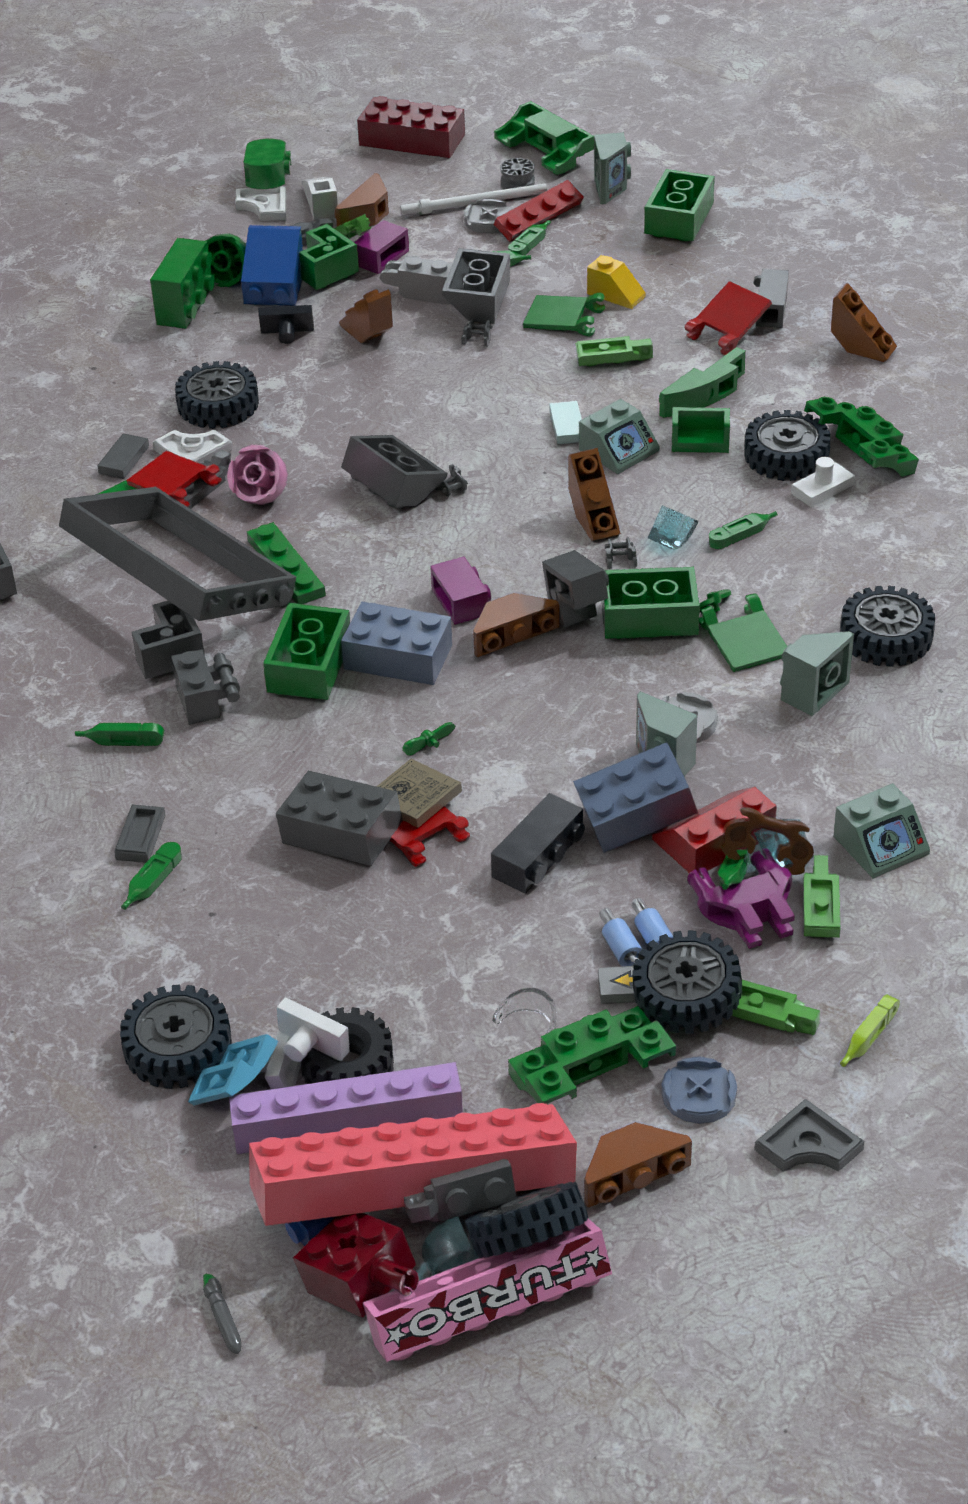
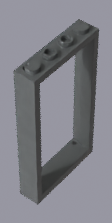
(90, 520)

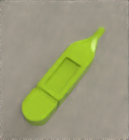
(871, 1028)

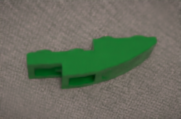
(704, 387)

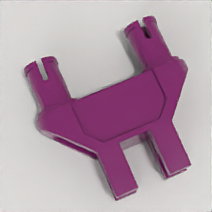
(750, 902)

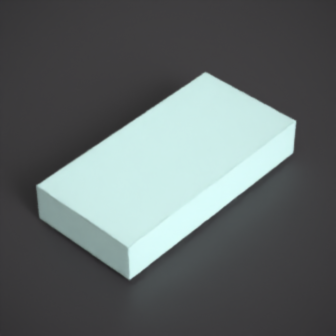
(565, 421)

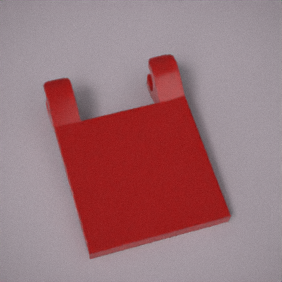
(731, 313)
(173, 474)
(408, 837)

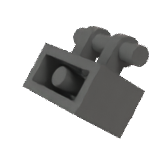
(197, 687)

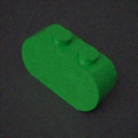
(266, 163)

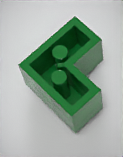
(327, 257)

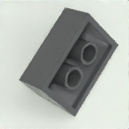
(478, 283)
(391, 469)

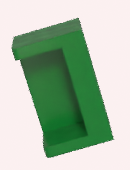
(700, 430)

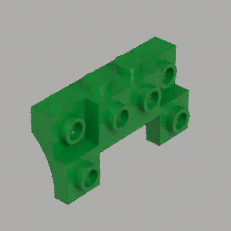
(548, 133)
(866, 434)
(586, 1051)

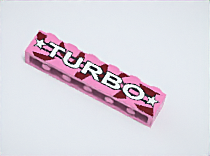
(486, 1291)

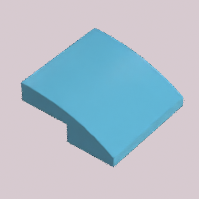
(237, 1069)

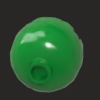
(227, 258)

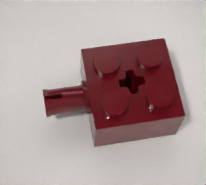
(356, 1262)

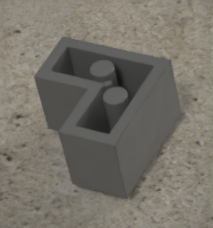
(575, 585)
(171, 635)

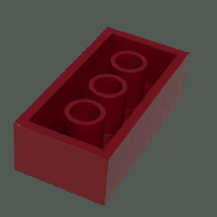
(411, 127)

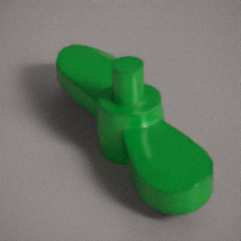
(714, 599)
(428, 738)

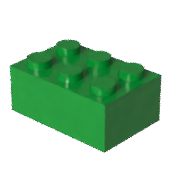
(679, 205)
(182, 283)
(651, 603)
(306, 651)

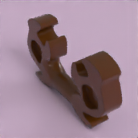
(797, 849)

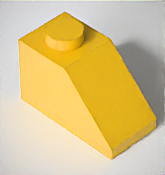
(614, 281)

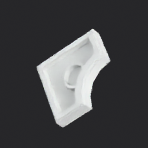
(266, 203)
(193, 446)

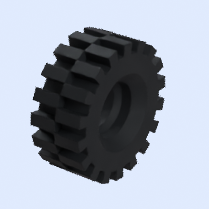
(366, 1039)

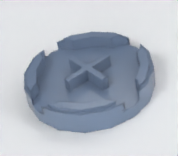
(699, 1090)

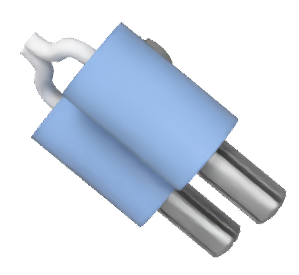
(621, 938)

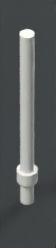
(426, 206)

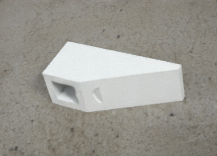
(321, 197)

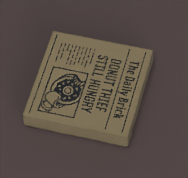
(421, 791)

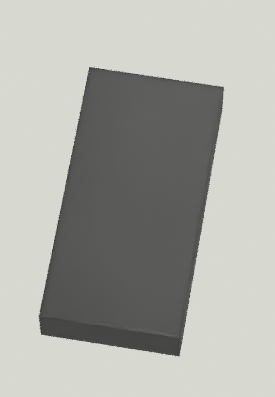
(123, 456)
(140, 833)

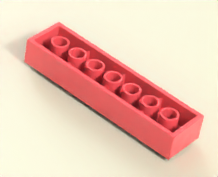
(383, 1164)

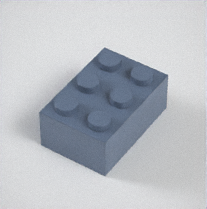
(397, 643)
(635, 797)

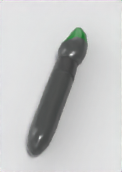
(221, 1312)

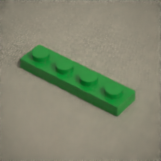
(274, 545)

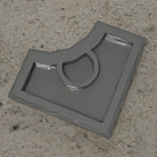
(808, 1137)

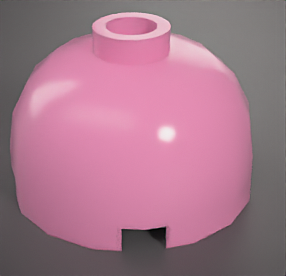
(257, 475)

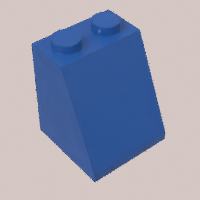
(272, 265)

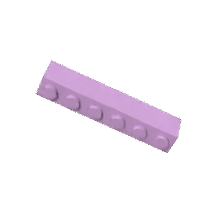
(346, 1103)

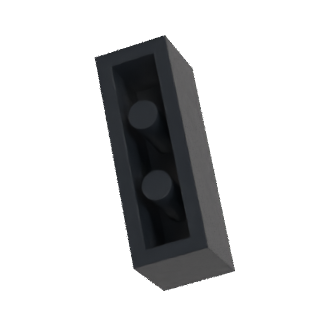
(537, 843)

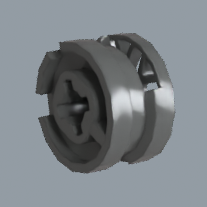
(517, 173)

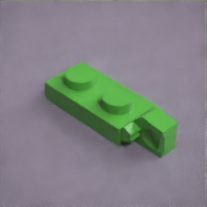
(354, 227)
(613, 350)
(821, 901)
(776, 1009)

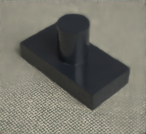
(286, 321)

